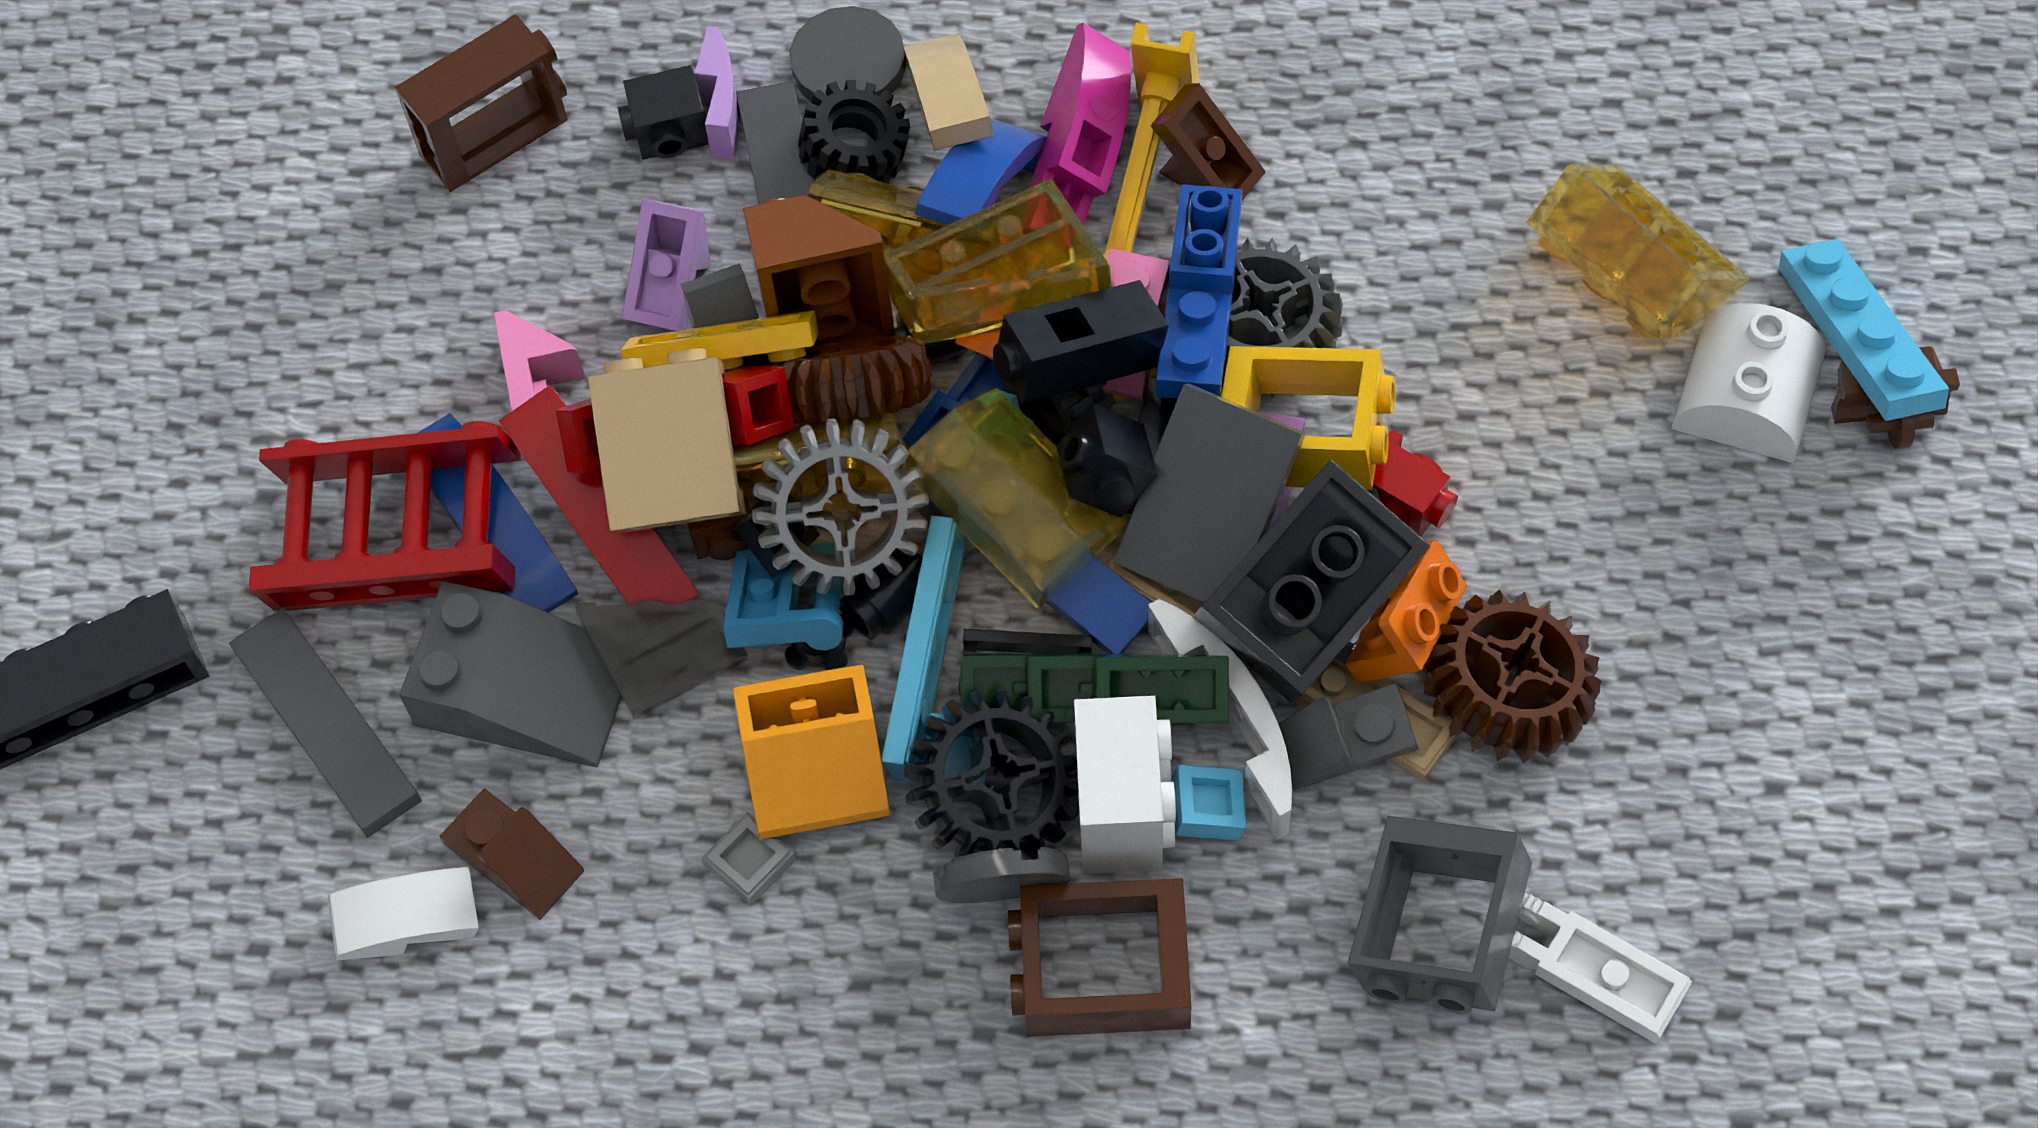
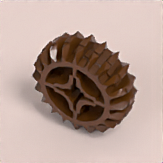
(857, 378)
(1548, 694)

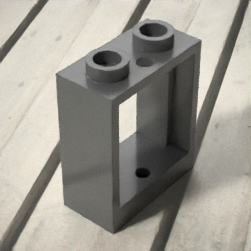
(1445, 851)

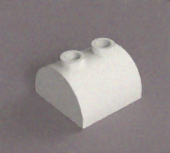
(1752, 380)

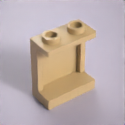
(665, 442)

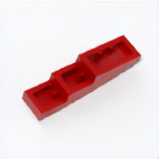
(633, 560)

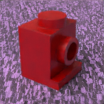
(1413, 487)

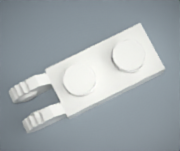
(1600, 969)

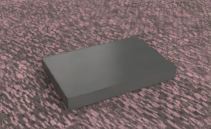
(1212, 493)

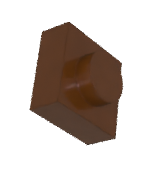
(717, 537)

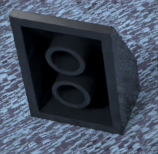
(1311, 581)

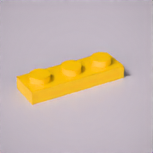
(778, 336)

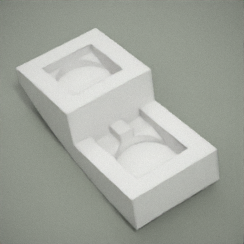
(400, 911)

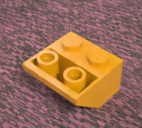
(811, 751)

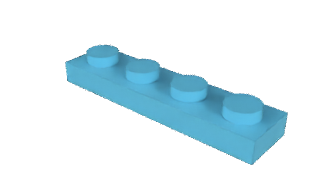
(1863, 330)

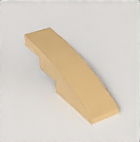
(948, 91)

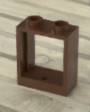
(468, 76)
(1108, 1013)

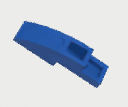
(1200, 290)

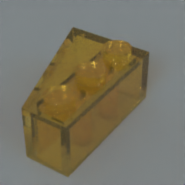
(994, 265)

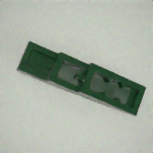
(1183, 685)

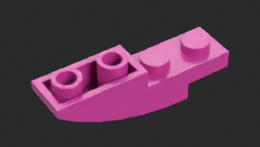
(1085, 119)

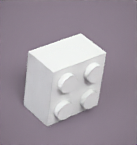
(1124, 784)

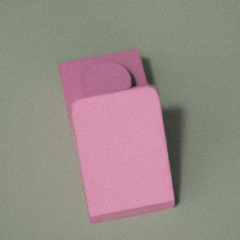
(533, 358)

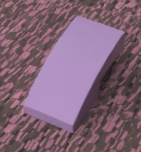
(718, 93)

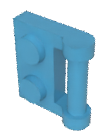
(765, 611)

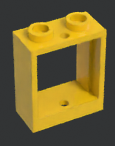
(1320, 372)

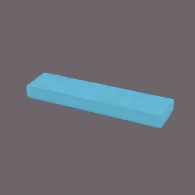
(924, 643)

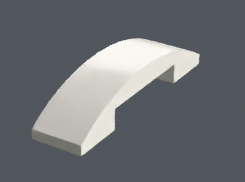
(1267, 773)

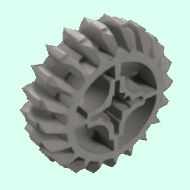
(811, 512)

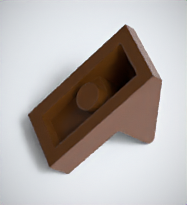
(1204, 144)
(513, 852)

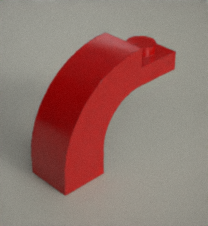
(755, 405)

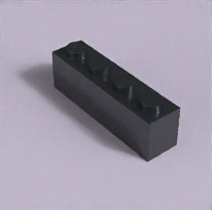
(95, 675)

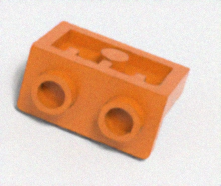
(1409, 619)

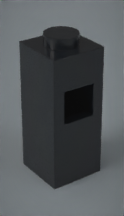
(1080, 341)

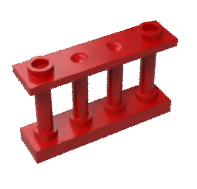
(413, 568)

